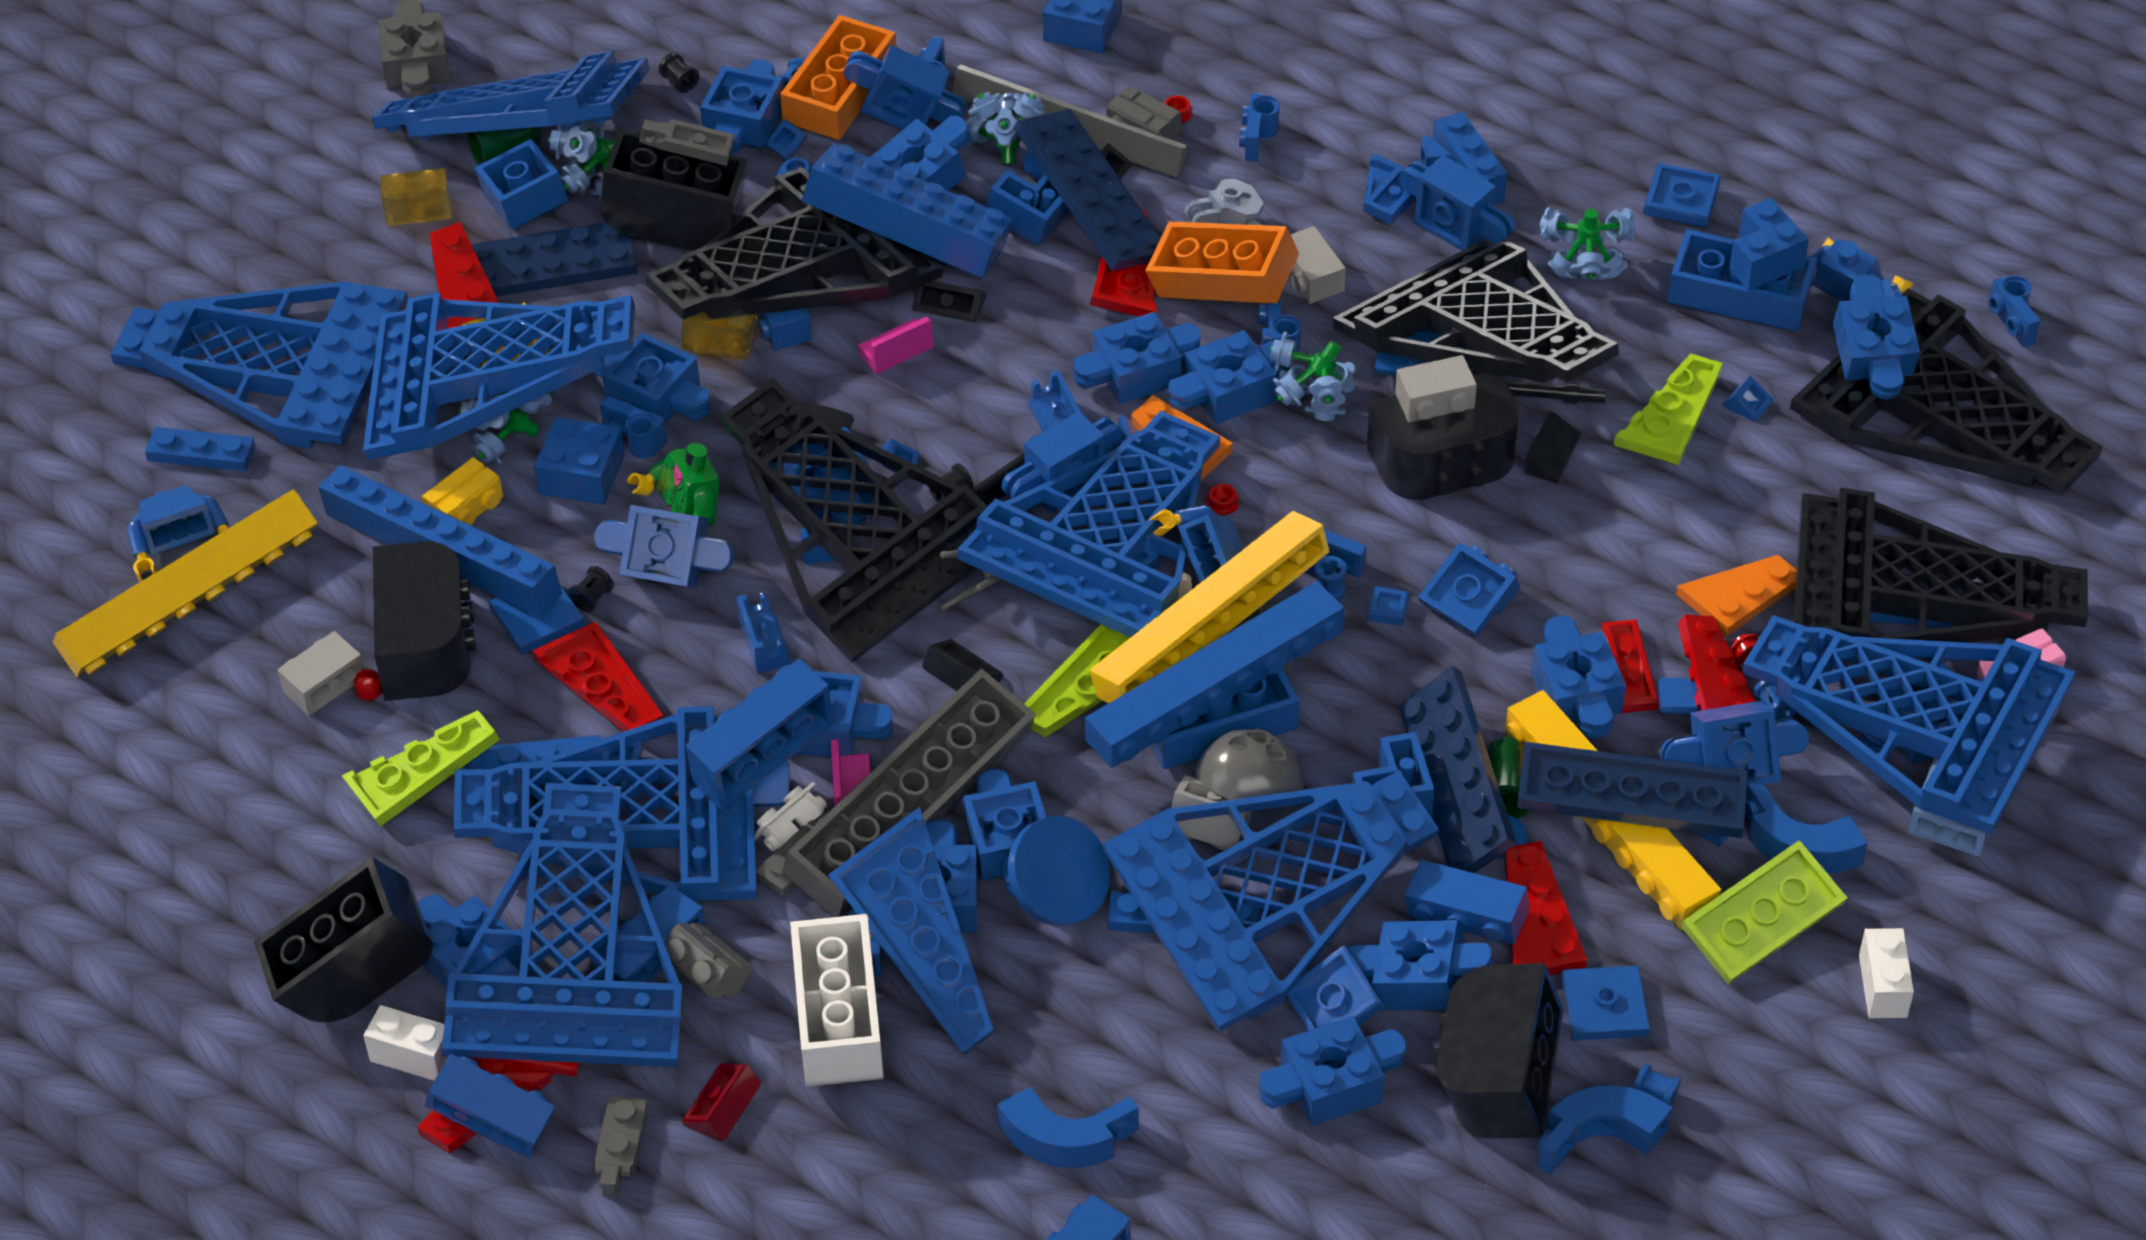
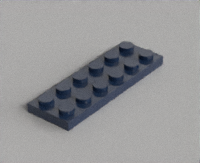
(1090, 188)
(555, 258)
(1633, 789)
(1466, 792)

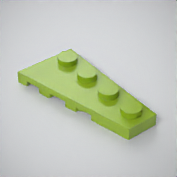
(1673, 412)
(1070, 688)
(405, 777)

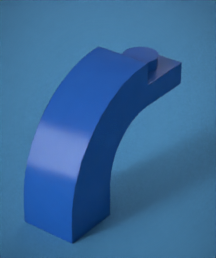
(1835, 845)
(1603, 1112)
(1065, 1140)

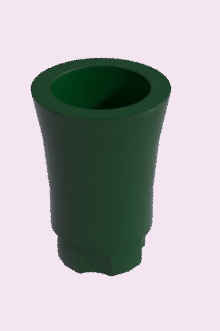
(489, 144)
(1506, 763)

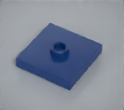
(1682, 195)
(532, 631)
(1334, 992)
(1605, 1003)

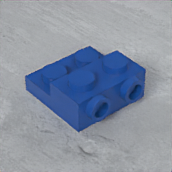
(1470, 589)

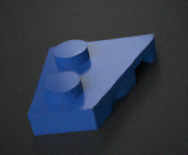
(1384, 194)

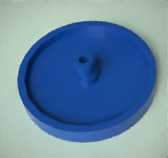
(1058, 871)

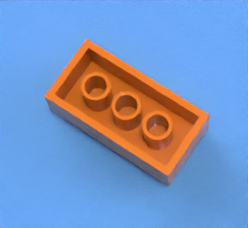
(819, 93)
(1222, 262)

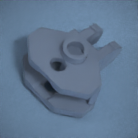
(1226, 205)

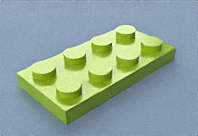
(1763, 912)

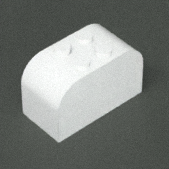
(836, 1000)

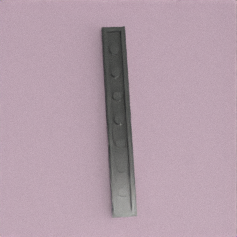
(1132, 142)

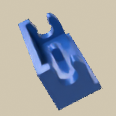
(1052, 402)
(762, 634)

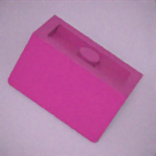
(897, 344)
(847, 771)

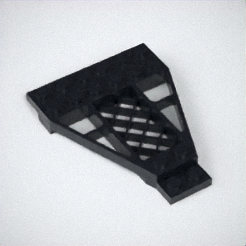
(700, 277)
(1475, 309)
(2043, 453)
(889, 581)
(1840, 589)

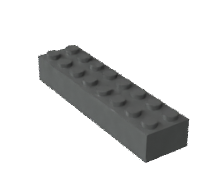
(926, 771)

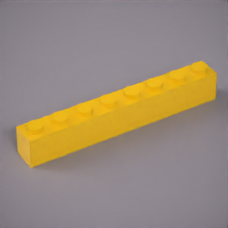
(184, 583)
(1213, 605)
(1647, 852)

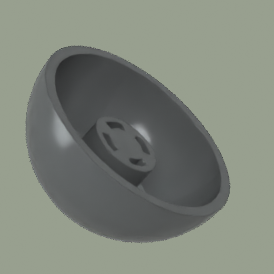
(1249, 765)

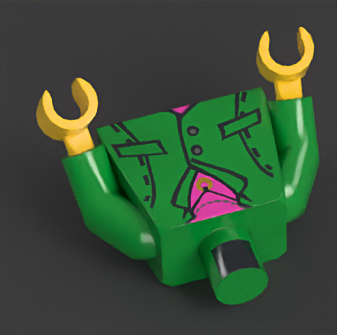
(684, 482)

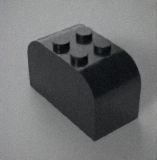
(668, 194)
(1446, 450)
(421, 620)
(346, 945)
(1500, 1049)

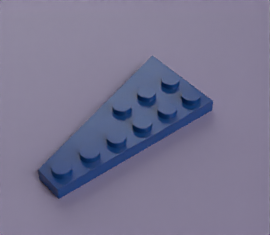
(915, 923)

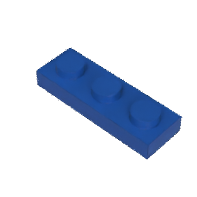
(200, 449)

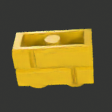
(466, 492)

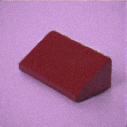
(722, 1100)

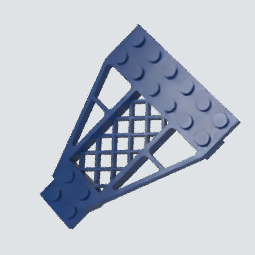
(565, 97)
(418, 350)
(331, 375)
(1084, 574)
(1977, 758)
(712, 843)
(1193, 913)
(582, 1015)

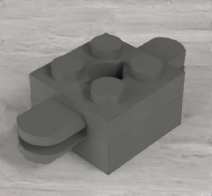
(413, 49)

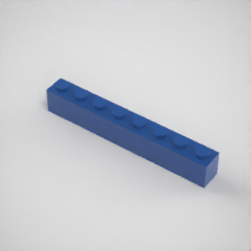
(401, 519)
(1214, 674)

